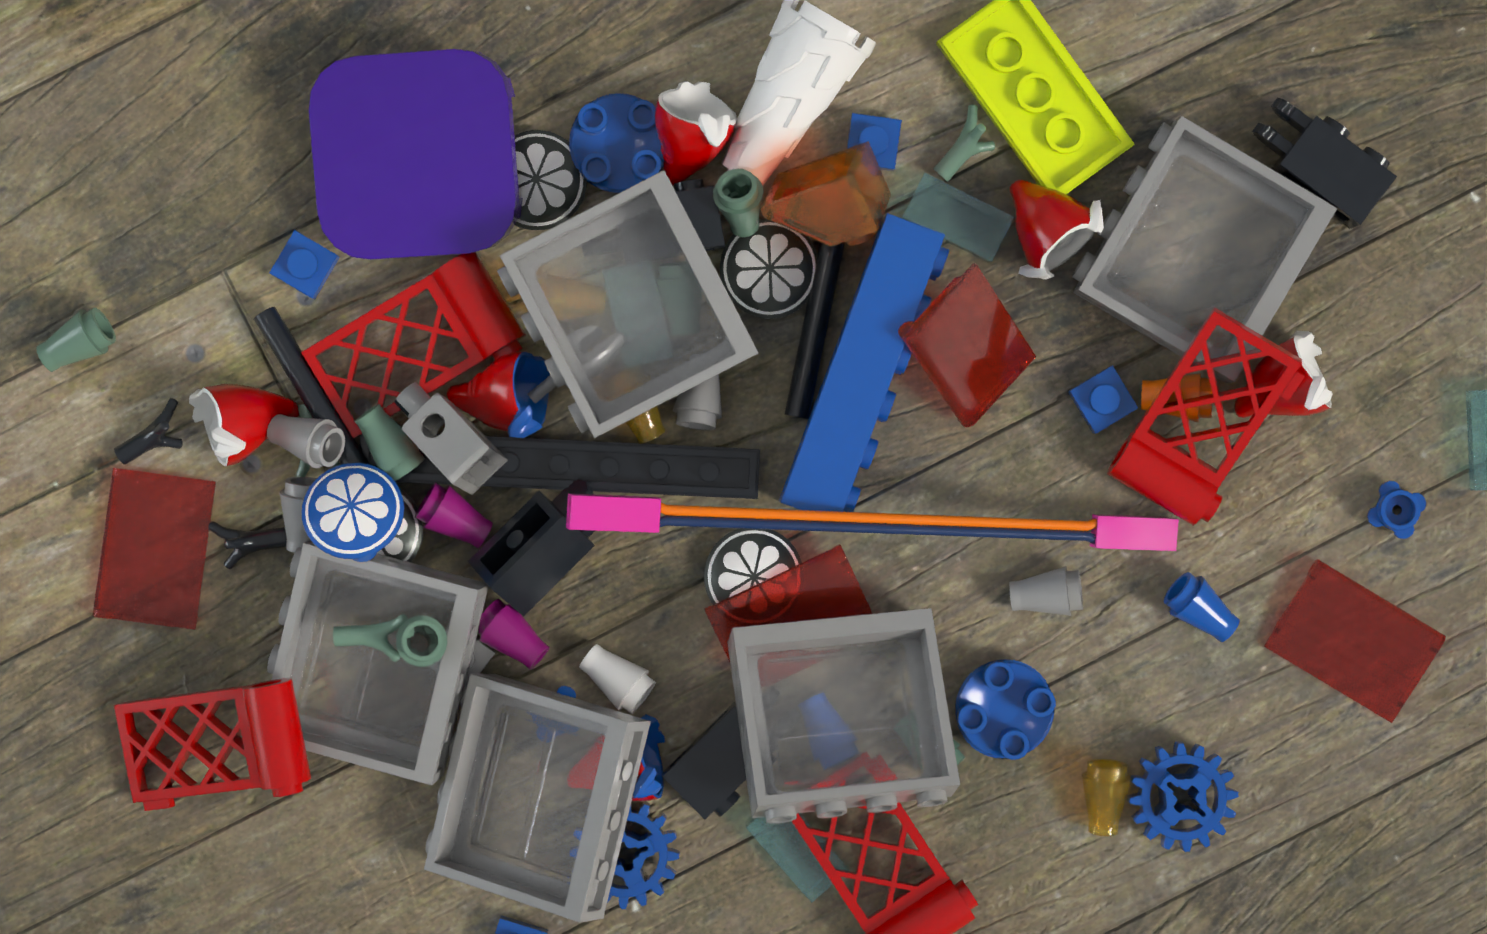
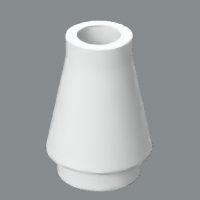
(618, 678)

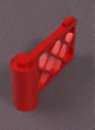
(471, 308)
(1173, 475)
(269, 741)
(925, 908)

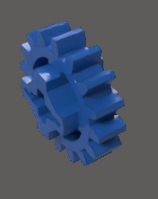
(1198, 781)
(649, 844)

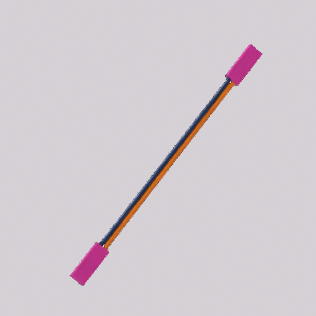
(643, 515)

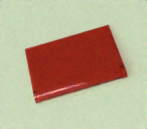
(968, 345)
(154, 548)
(808, 591)
(1355, 640)

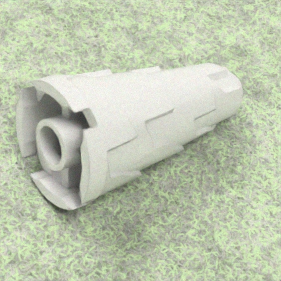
(793, 85)

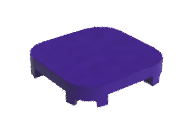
(414, 154)

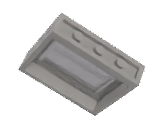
(1200, 236)
(626, 305)
(354, 697)
(842, 715)
(536, 796)

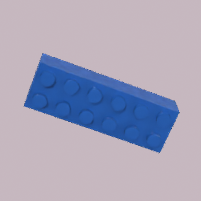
(862, 367)

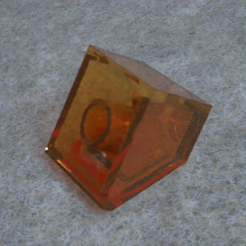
(831, 197)

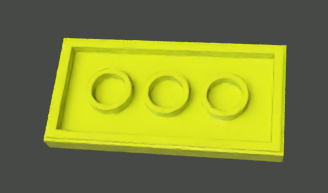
(1035, 93)

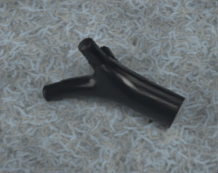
(150, 437)
(248, 541)

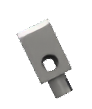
(460, 449)

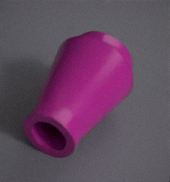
(452, 516)
(511, 634)

